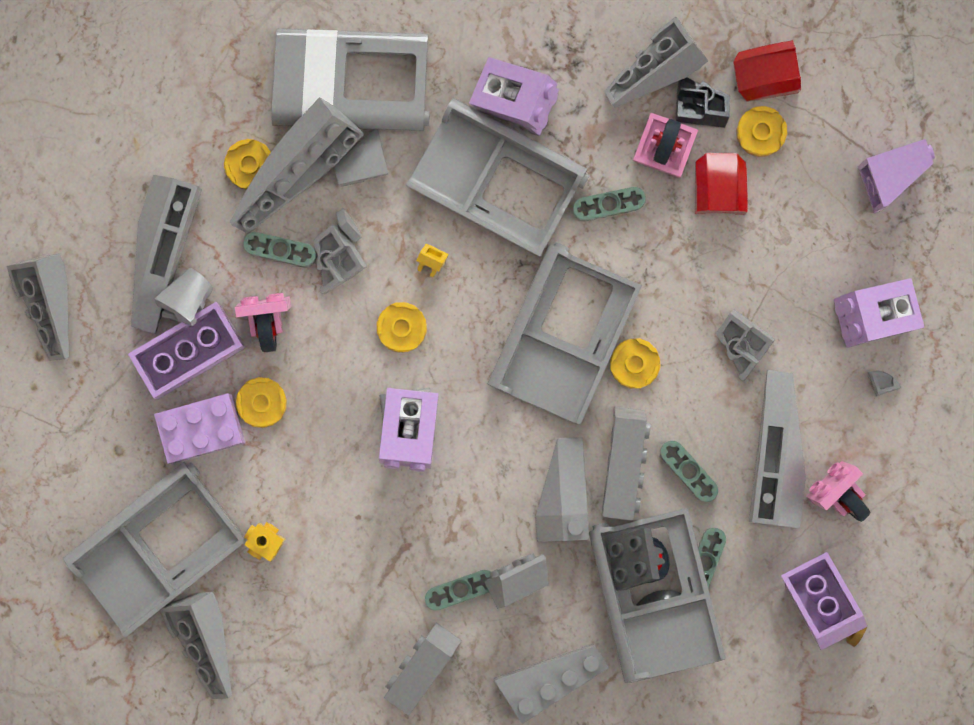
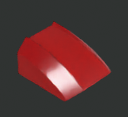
(768, 71)
(721, 184)

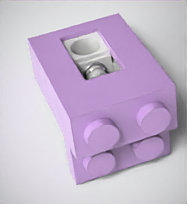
(532, 100)
(861, 315)
(407, 451)

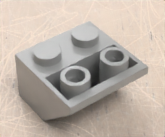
(514, 583)

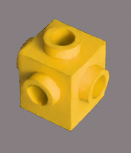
(273, 543)

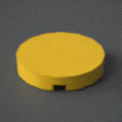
(761, 131)
(244, 161)
(401, 327)
(635, 363)
(261, 402)

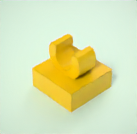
(432, 258)

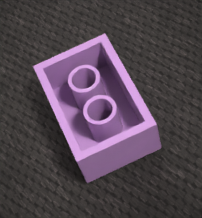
(199, 428)
(824, 601)

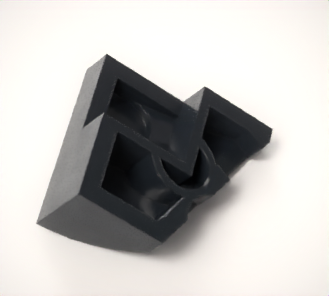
(701, 104)

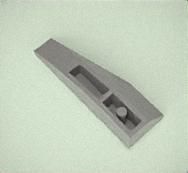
(296, 163)
(159, 244)
(779, 458)

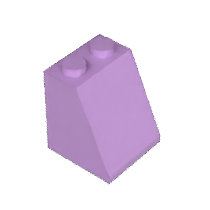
(894, 171)

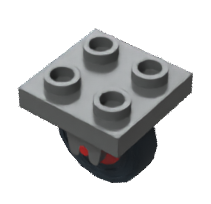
(637, 559)

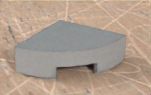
(347, 225)
(883, 382)

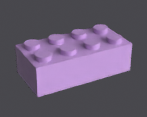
(186, 351)

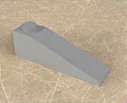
(665, 61)
(44, 291)
(563, 502)
(201, 632)

